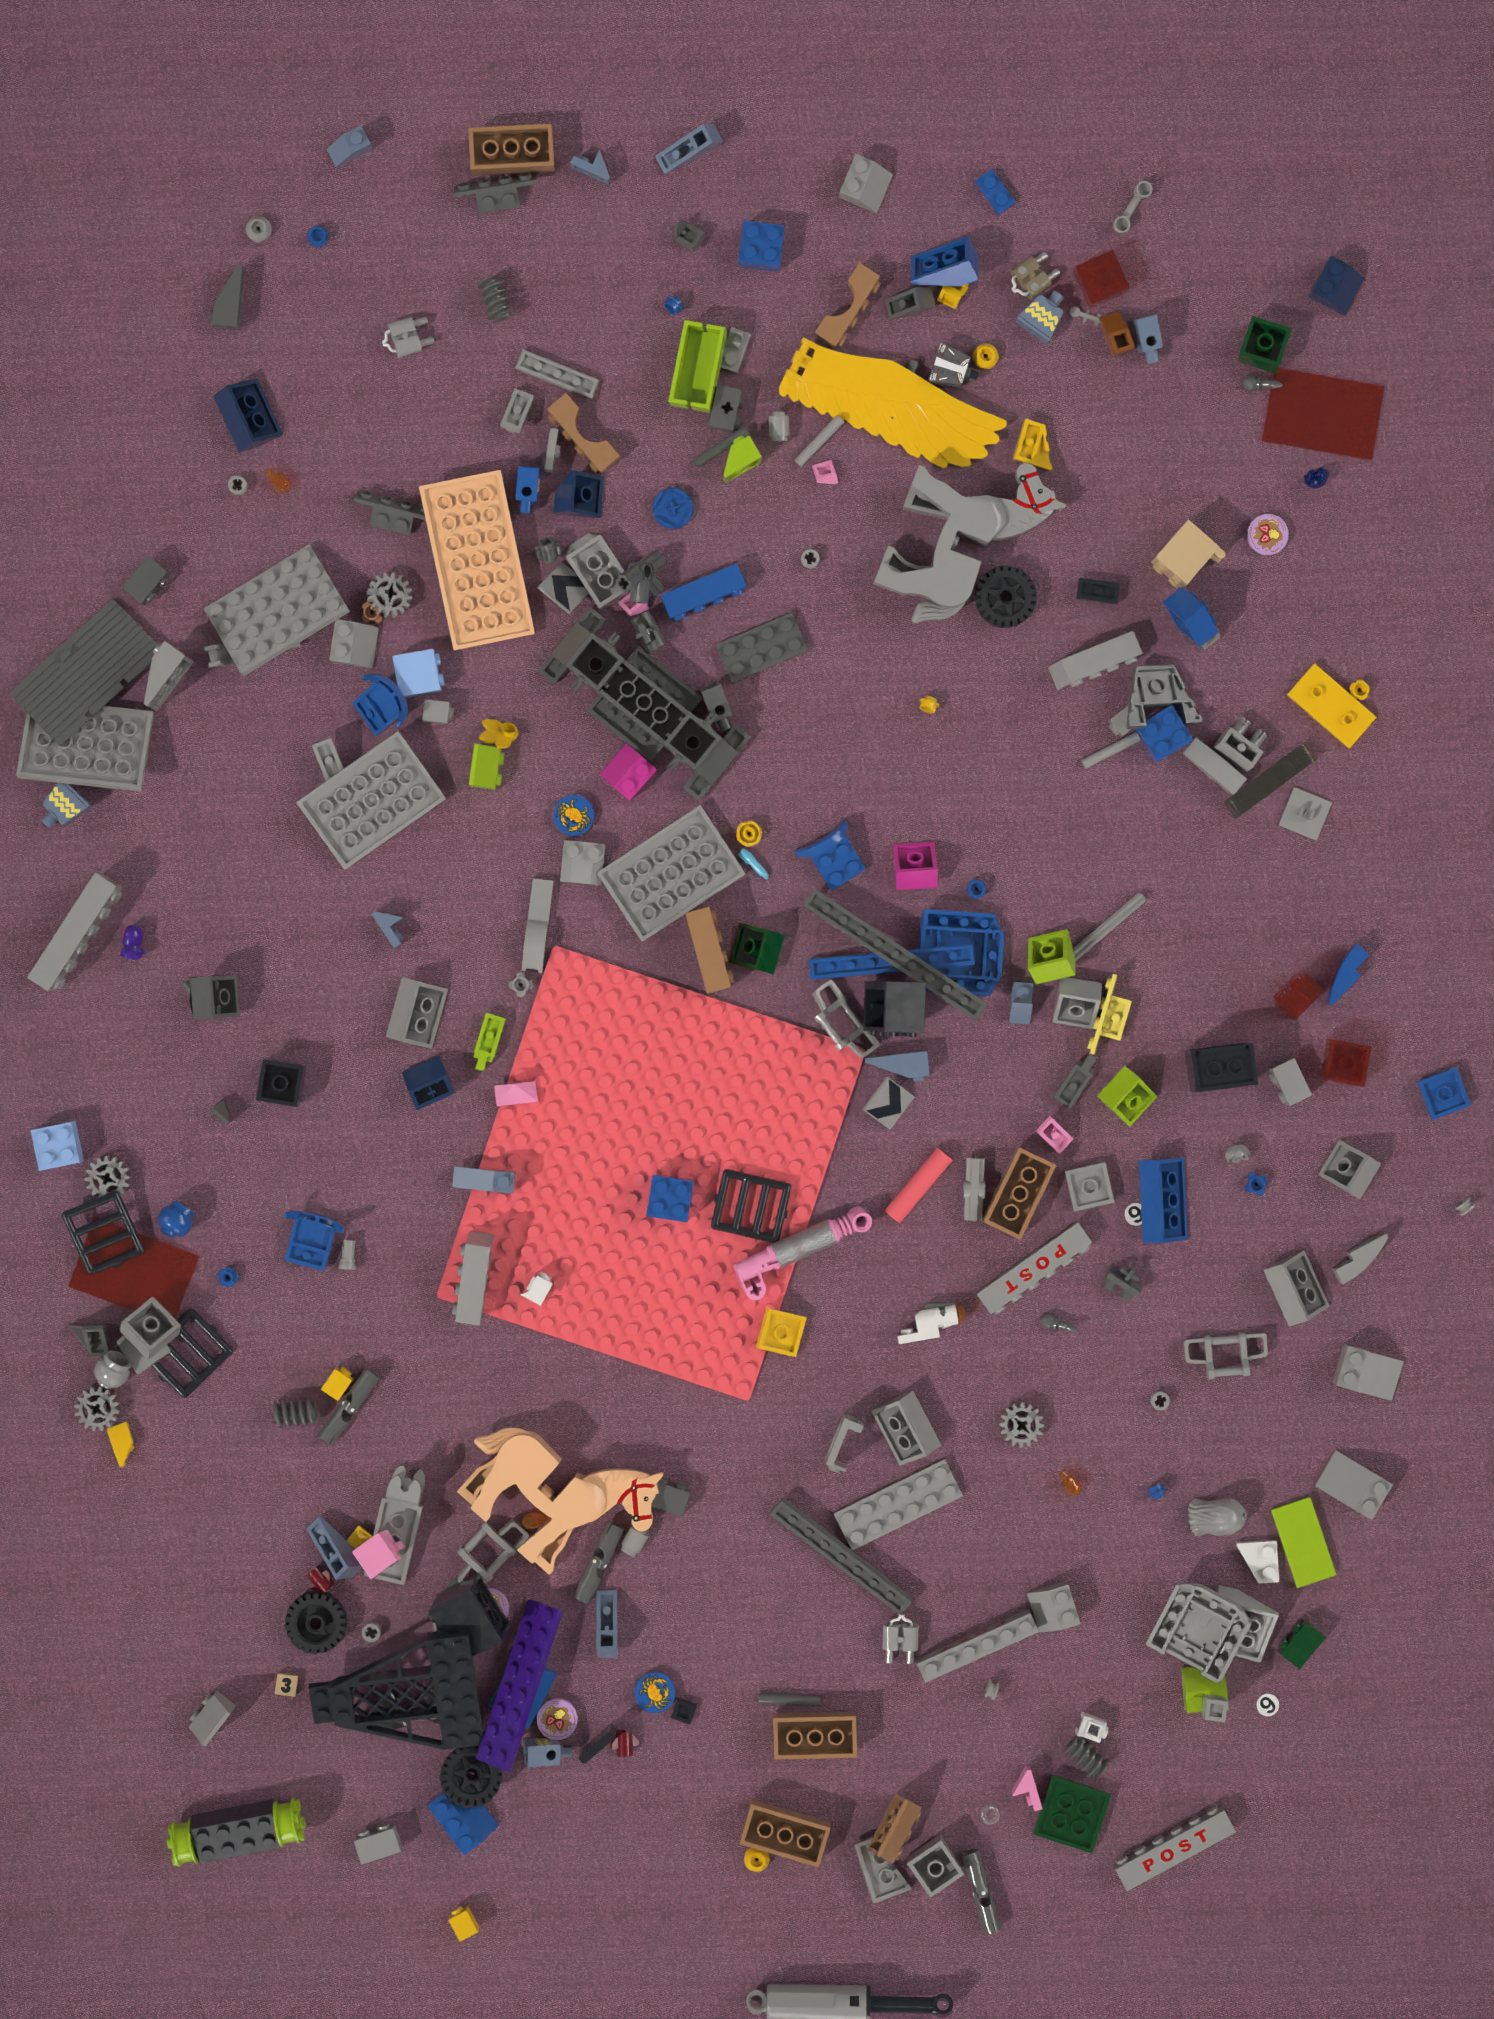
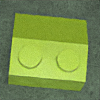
(741, 458)
(486, 766)
(1051, 956)
(1127, 1096)
(1196, 1686)

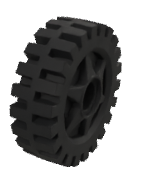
(1008, 580)
(312, 1638)
(461, 1789)

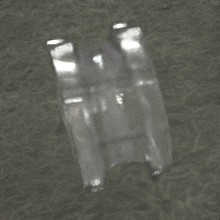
(984, 1810)

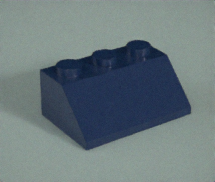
(247, 414)

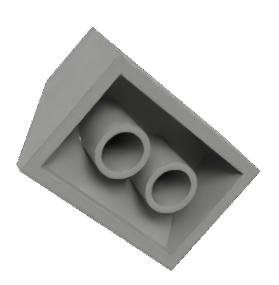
(416, 1013)
(1296, 1288)
(906, 1428)

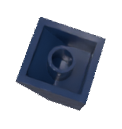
(1336, 285)

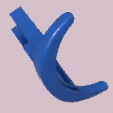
(381, 704)
(834, 857)
(311, 1239)

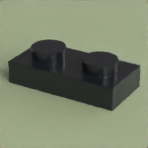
(1098, 591)

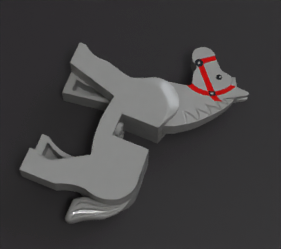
(975, 518)

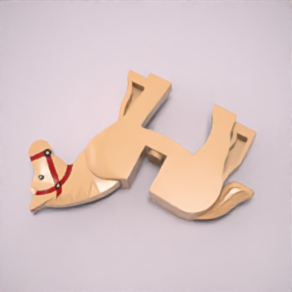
(527, 1462)

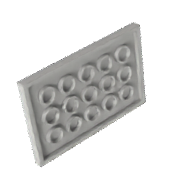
(276, 610)
(102, 753)
(371, 800)
(671, 873)

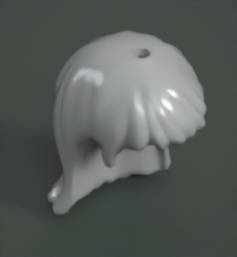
(1216, 1516)

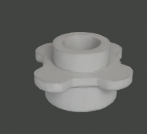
(515, 984)

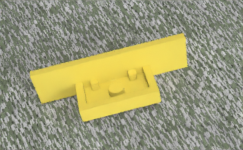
(1112, 1018)

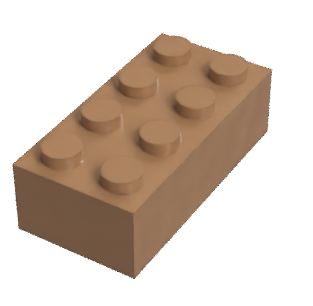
(511, 149)
(708, 949)
(1018, 1193)
(815, 1735)
(784, 1833)

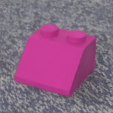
(628, 772)
(915, 866)

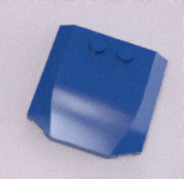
(954, 928)

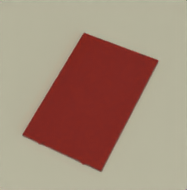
(1323, 414)
(157, 1273)

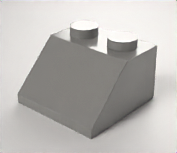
(865, 184)
(353, 644)
(1077, 1002)
(1349, 1169)
(1053, 1607)
(211, 1717)

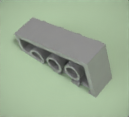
(1095, 660)
(473, 1278)

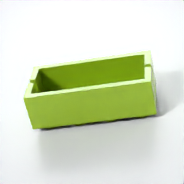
(697, 366)

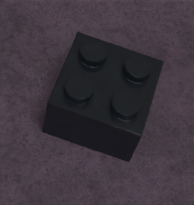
(281, 1082)

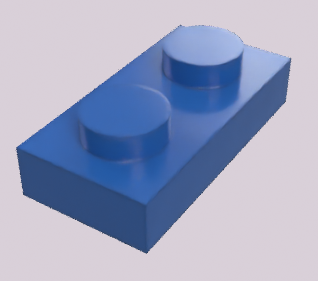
(995, 192)

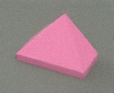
(516, 1093)

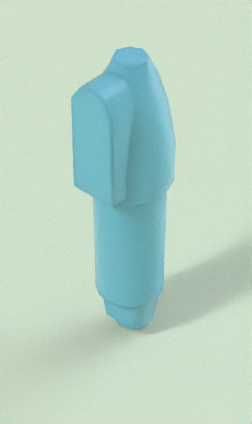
(748, 858)

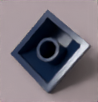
(579, 495)

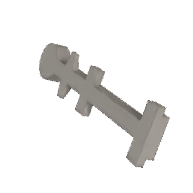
(1075, 312)

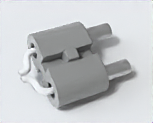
(405, 337)
(900, 1637)

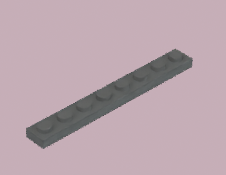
(841, 1556)

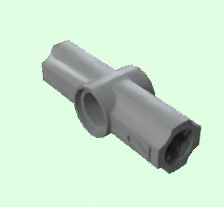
(974, 1189)

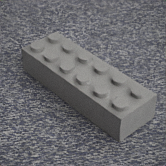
(75, 932)

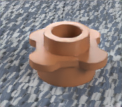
(368, 616)

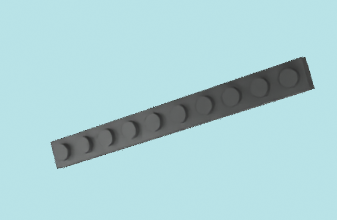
(895, 954)

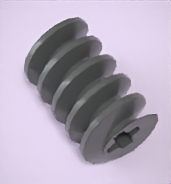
(494, 299)
(295, 1413)
(1088, 1757)

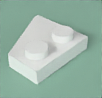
(1261, 1559)

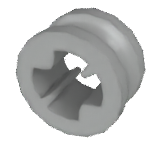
(244, 485)
(815, 556)
(1465, 1206)
(1165, 1403)
(369, 1638)
(991, 1689)

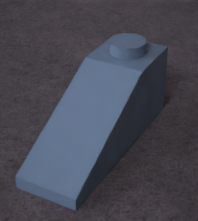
(689, 148)
(910, 1064)
(484, 1179)
(334, 1549)
(606, 1624)

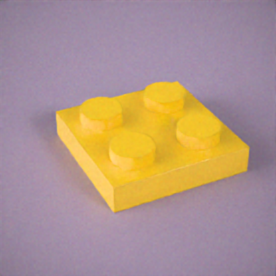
(781, 1332)

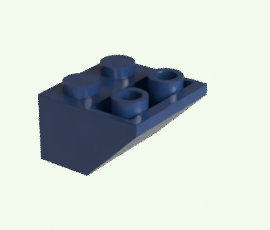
(428, 1082)

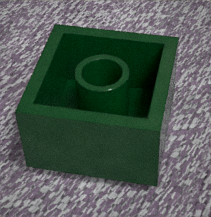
(1264, 344)

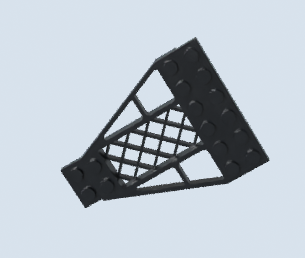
(454, 1687)

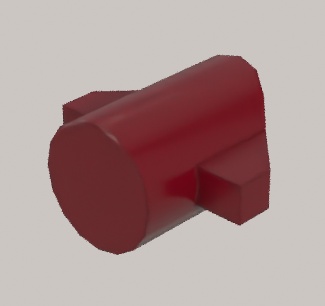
(320, 1579)
(624, 1743)

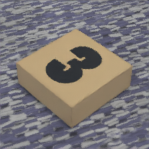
(286, 1684)

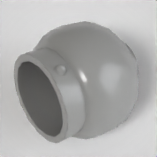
(112, 1369)

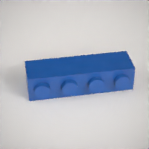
(704, 591)

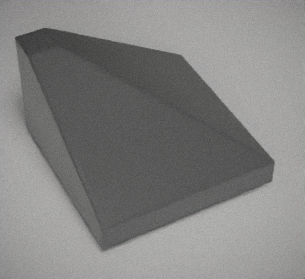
(221, 1111)

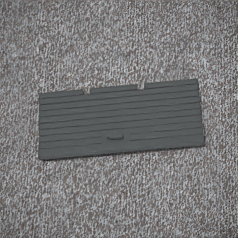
(85, 672)

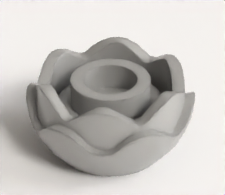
(264, 232)
(1237, 1153)

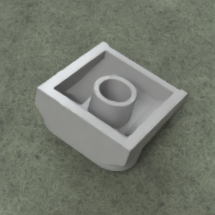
(582, 862)

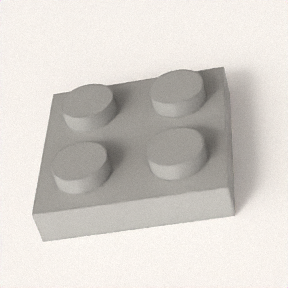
(1089, 1186)

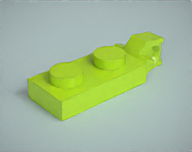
(488, 1040)

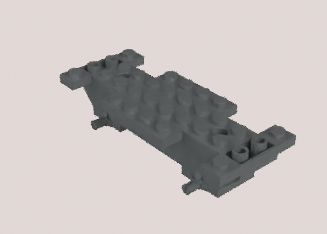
(644, 703)

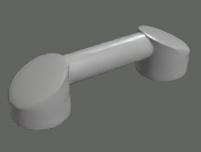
(1141, 191)

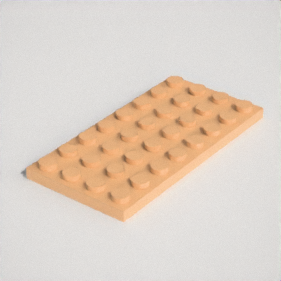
(476, 560)

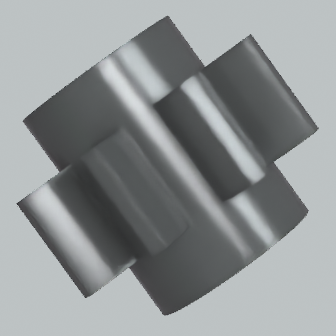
(548, 550)

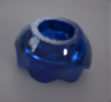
(1316, 478)

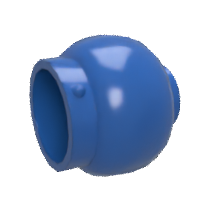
(175, 1220)

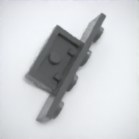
(496, 194)
(390, 513)

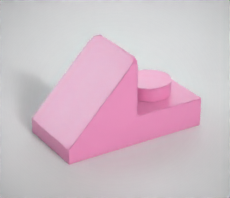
(1054, 1134)
(1026, 1784)

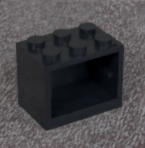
(894, 1008)
(1221, 1067)
(472, 1610)

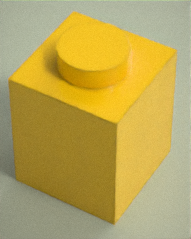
(338, 1383)
(463, 1922)

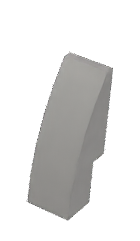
(1214, 766)
(1360, 1258)

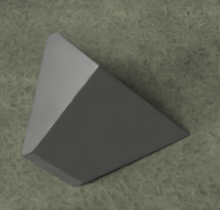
(93, 1337)

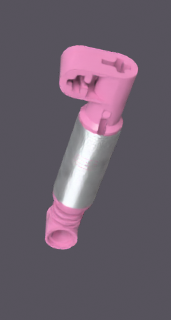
(796, 1248)

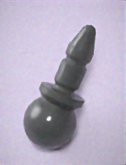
(1252, 382)
(1049, 1321)

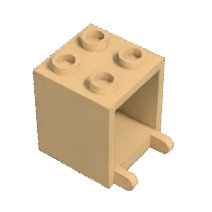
(1186, 555)

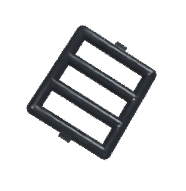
(746, 1180)
(122, 1213)
(212, 1363)

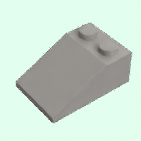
(1367, 1372)
(1353, 1484)

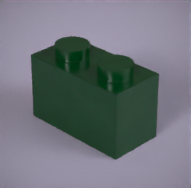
(1300, 1643)

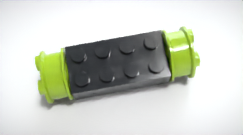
(236, 1831)

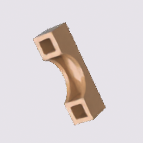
(833, 328)
(600, 454)

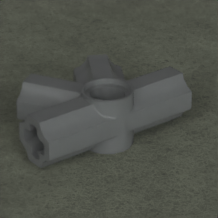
(640, 578)

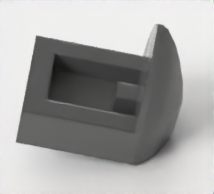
(688, 235)

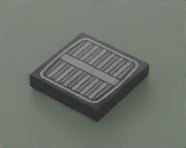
(597, 1744)

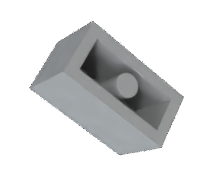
(1290, 1082)
(377, 1843)

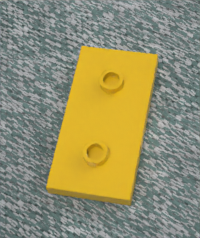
(1331, 706)

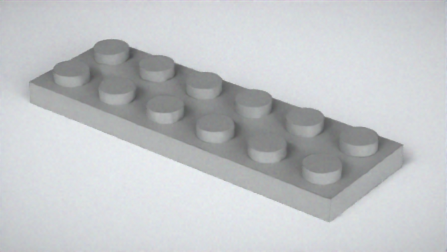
(898, 1504)

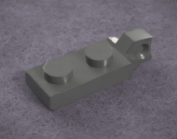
(1075, 1082)

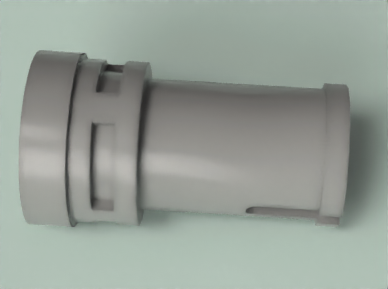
(347, 1260)

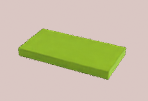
(1303, 1542)

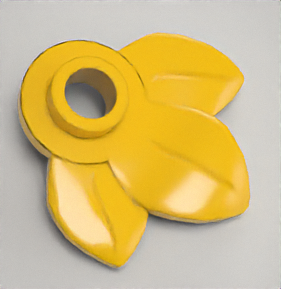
(498, 733)

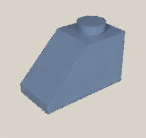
(349, 147)

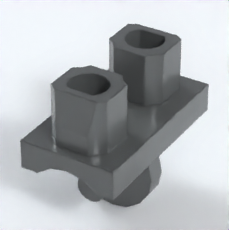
(648, 632)
(1124, 1278)

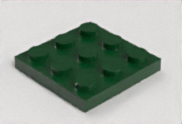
(1072, 1813)

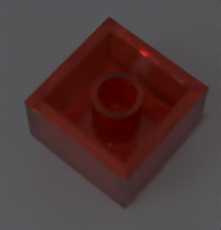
(1101, 279)
(1297, 995)
(1345, 1062)

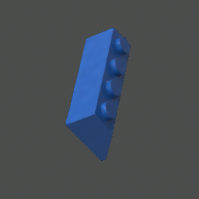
(1163, 1200)

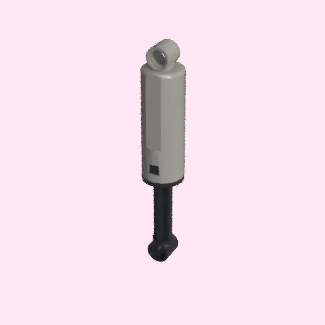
(838, 2002)

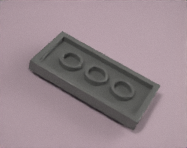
(761, 647)

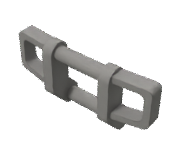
(841, 1001)
(1208, 1361)
(509, 1550)

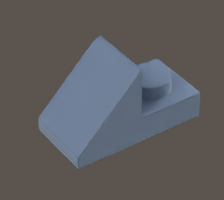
(596, 170)
(386, 922)
(1021, 1003)

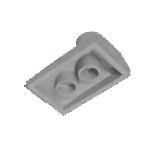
(596, 568)

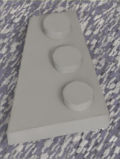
(880, 1875)

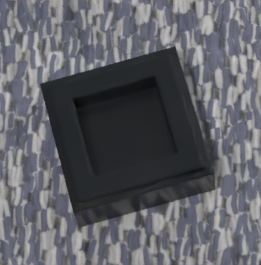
(683, 1710)

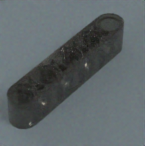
(1270, 780)

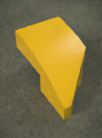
(121, 1442)

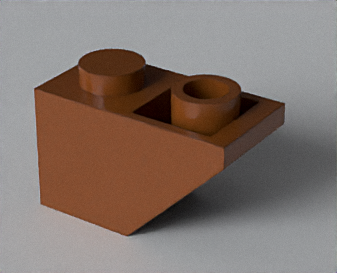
(1116, 334)

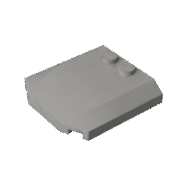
(1200, 1629)

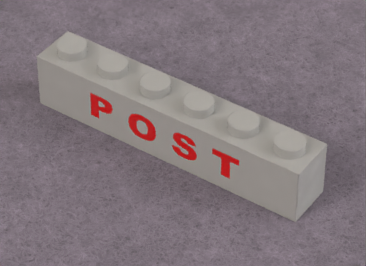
(1034, 1267)
(976, 1645)
(1174, 1848)

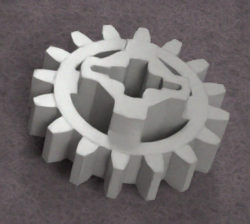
(381, 594)
(110, 1169)
(92, 1415)
(1028, 1418)

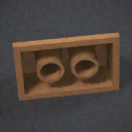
(894, 1829)

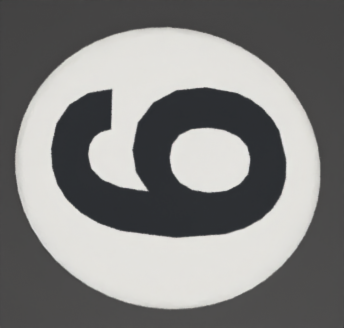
(1133, 1214)
(1267, 1704)

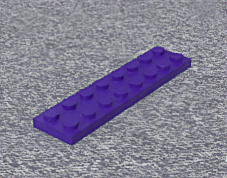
(519, 1685)

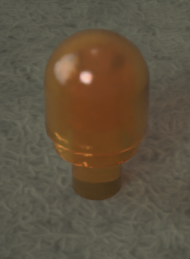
(278, 481)
(1070, 1483)
(534, 1520)

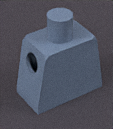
(1145, 328)

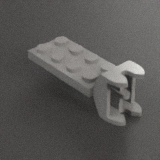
(401, 1515)

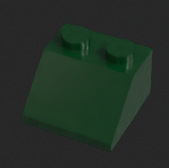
(756, 948)

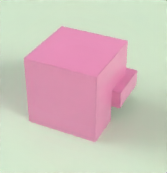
(378, 1553)

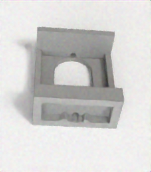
(846, 1422)

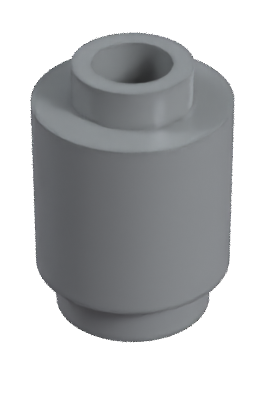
(778, 427)
(634, 1541)

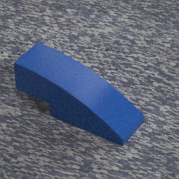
(1346, 973)

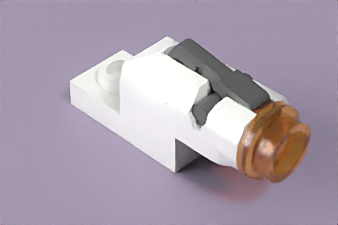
(930, 1319)

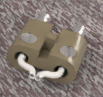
(1031, 277)

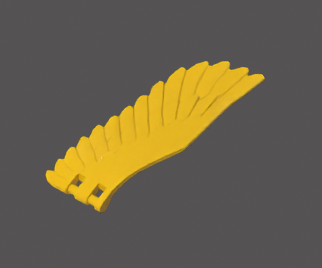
(875, 389)

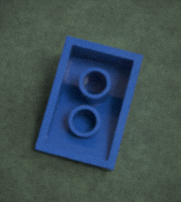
(946, 265)

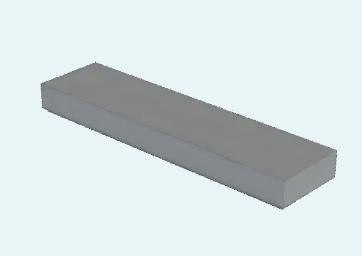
(557, 374)

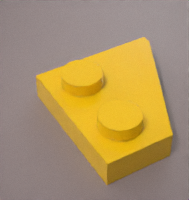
(1033, 446)

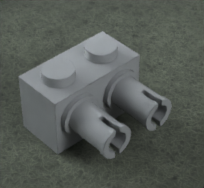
(1239, 750)

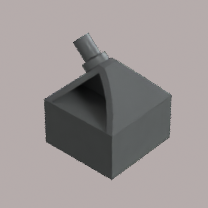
(213, 997)

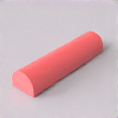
(918, 1185)

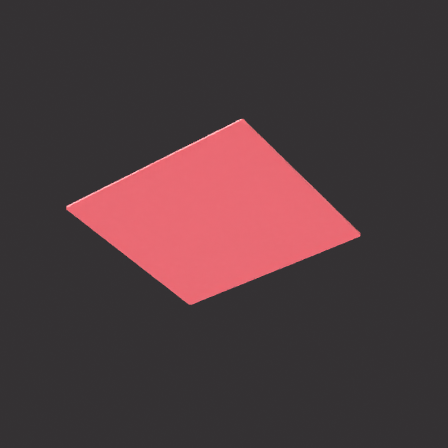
(634, 1088)

